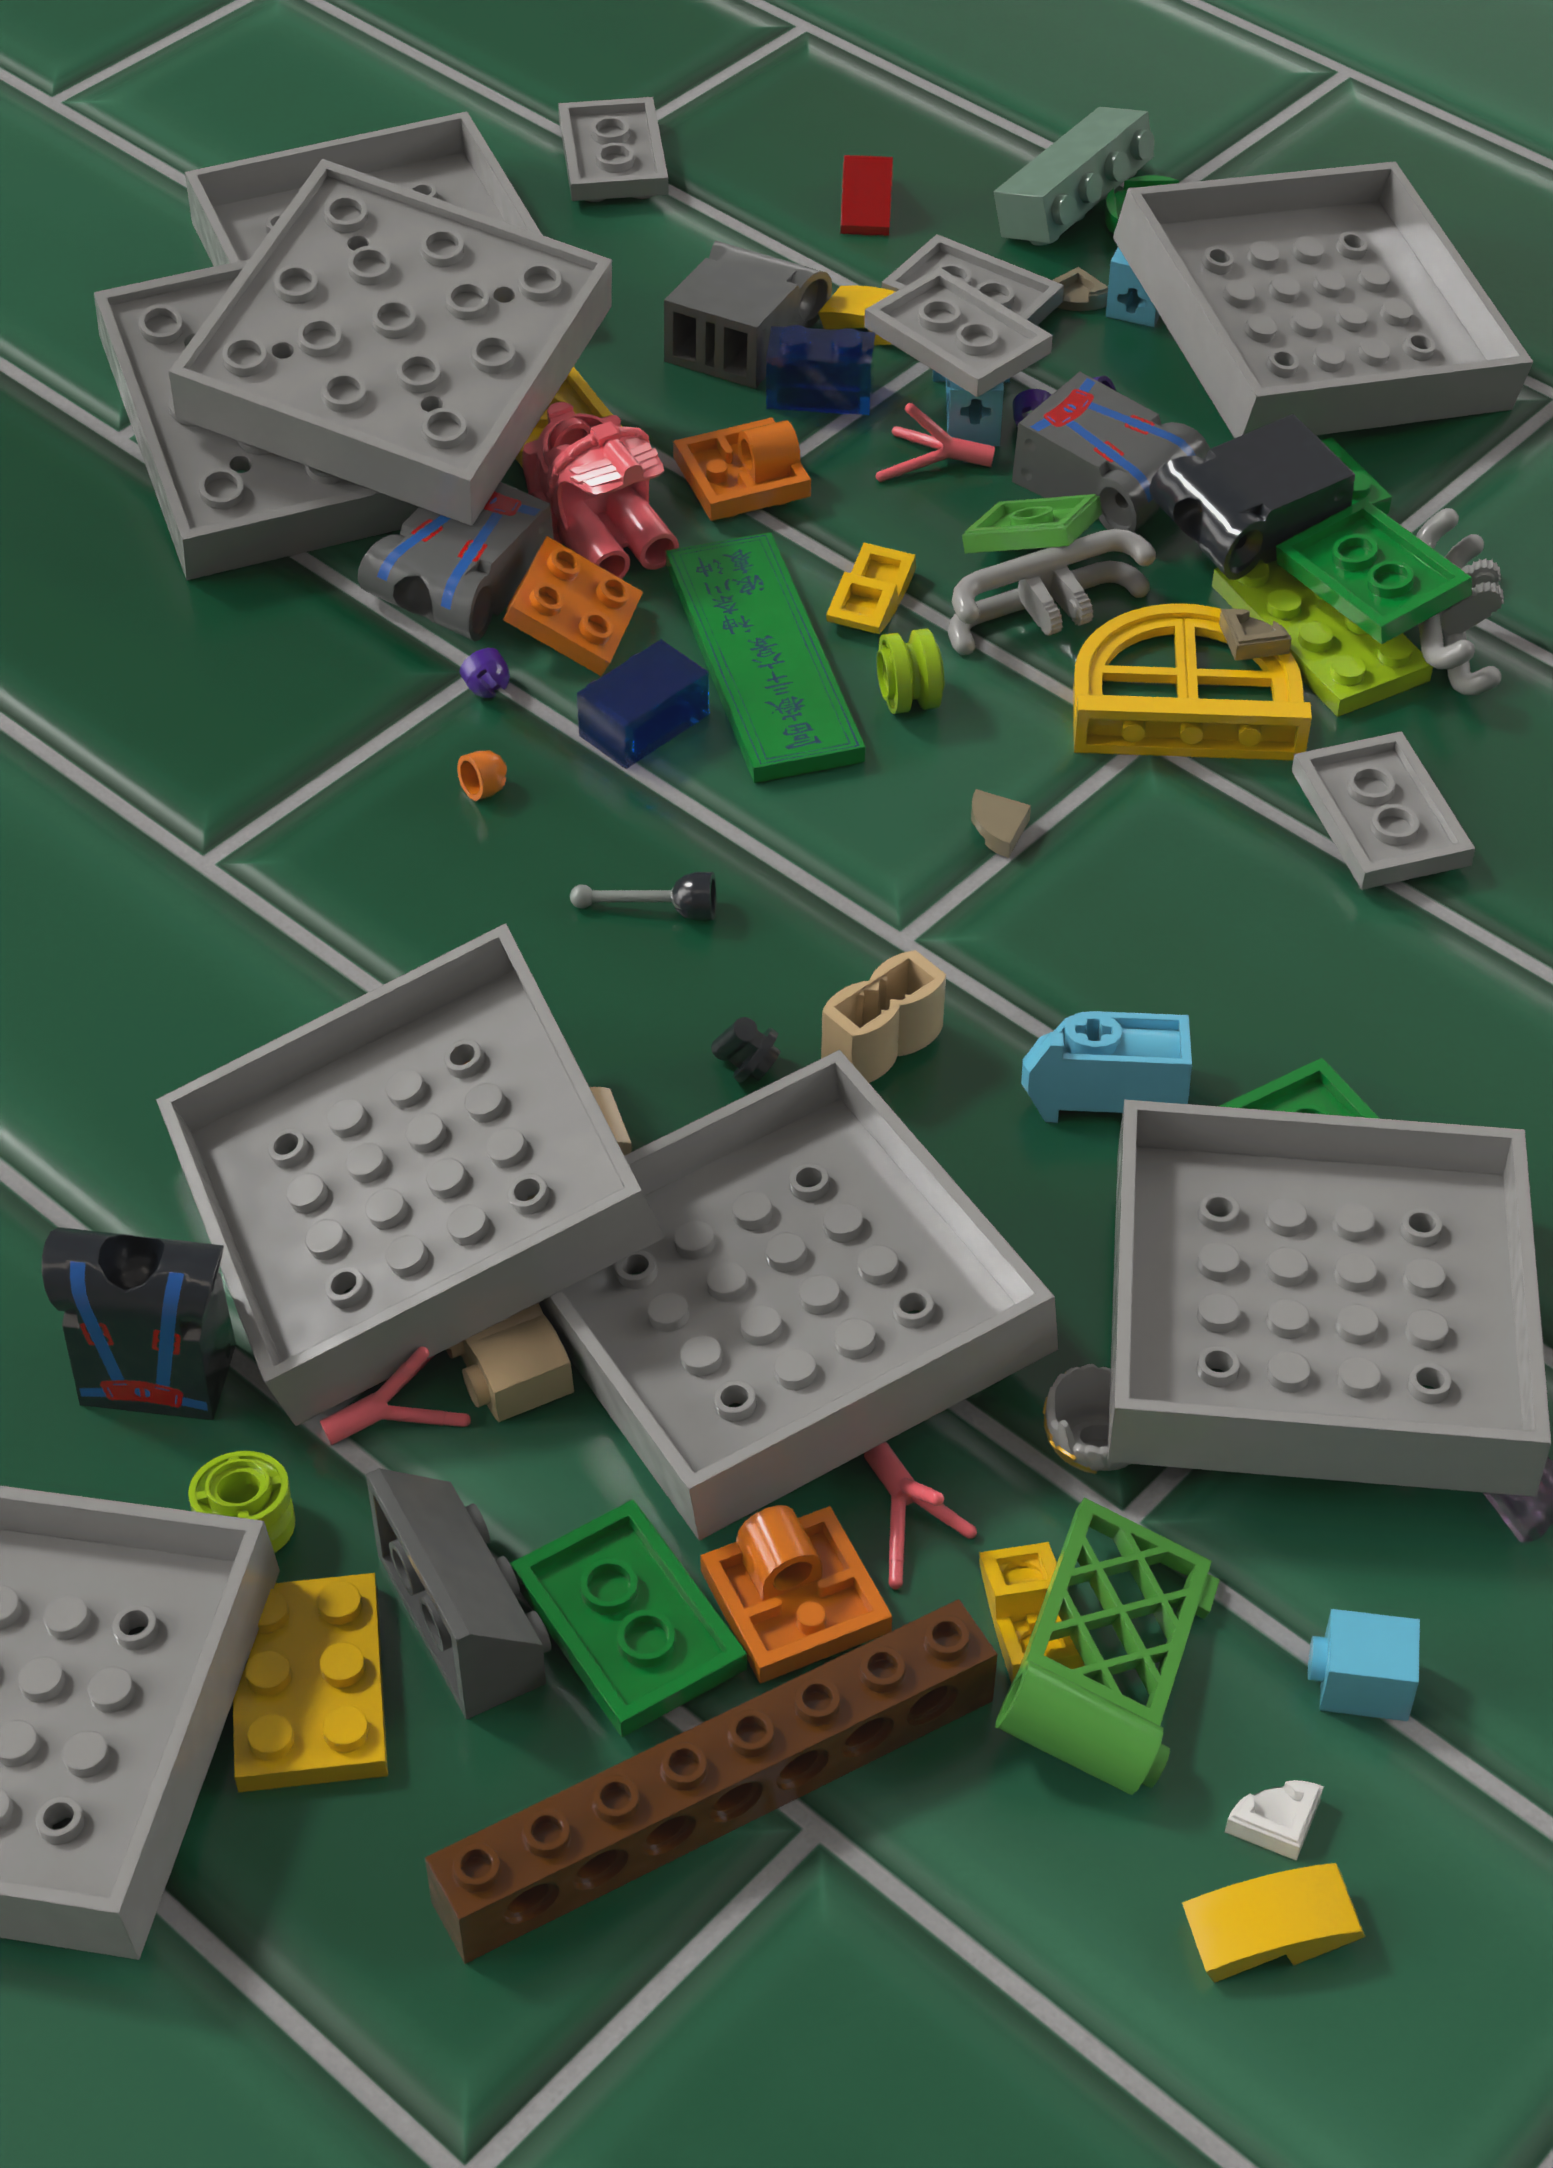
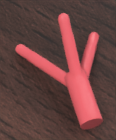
(947, 447)
(375, 1406)
(903, 1492)

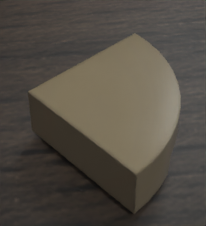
(1082, 291)
(1252, 637)
(999, 820)

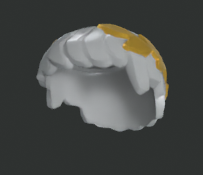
(1079, 1418)

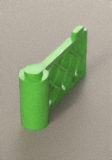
(1081, 1710)

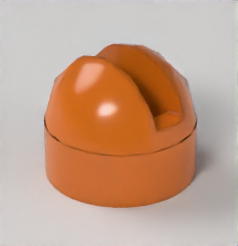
(481, 774)

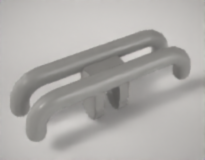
(1046, 578)
(1465, 614)

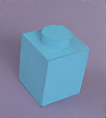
(1367, 1664)

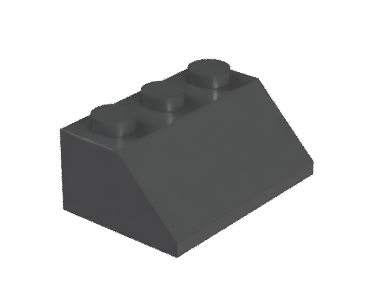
(457, 1590)

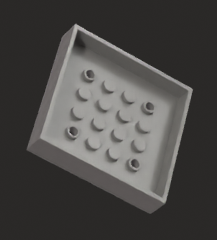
(439, 157)
(1320, 300)
(393, 340)
(212, 511)
(404, 1174)
(795, 1296)
(1326, 1299)
(108, 1718)

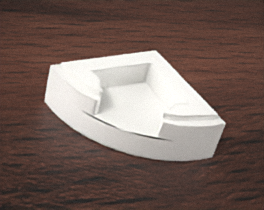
(1276, 1817)

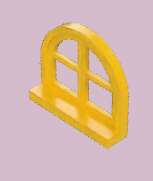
(1185, 723)

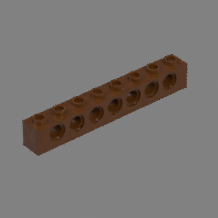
(709, 1780)

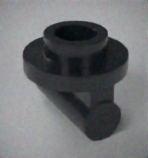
(747, 1049)

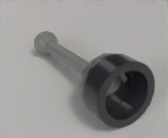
(692, 896)

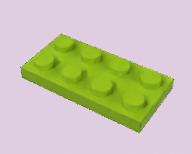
(1333, 653)

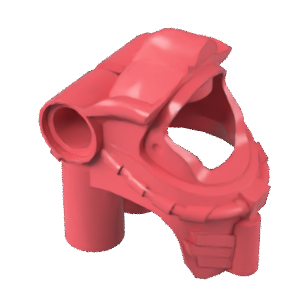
(598, 488)

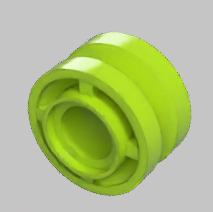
(910, 671)
(249, 1488)

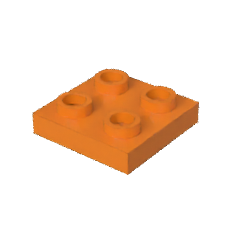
(743, 467)
(573, 606)
(794, 1590)

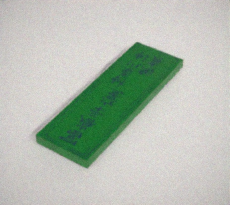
(764, 658)

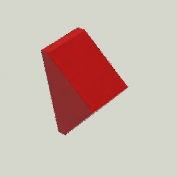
(866, 195)

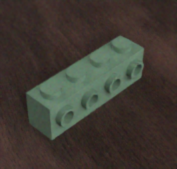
(1074, 175)

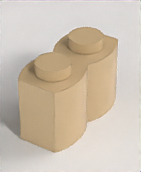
(887, 1015)
(515, 1364)

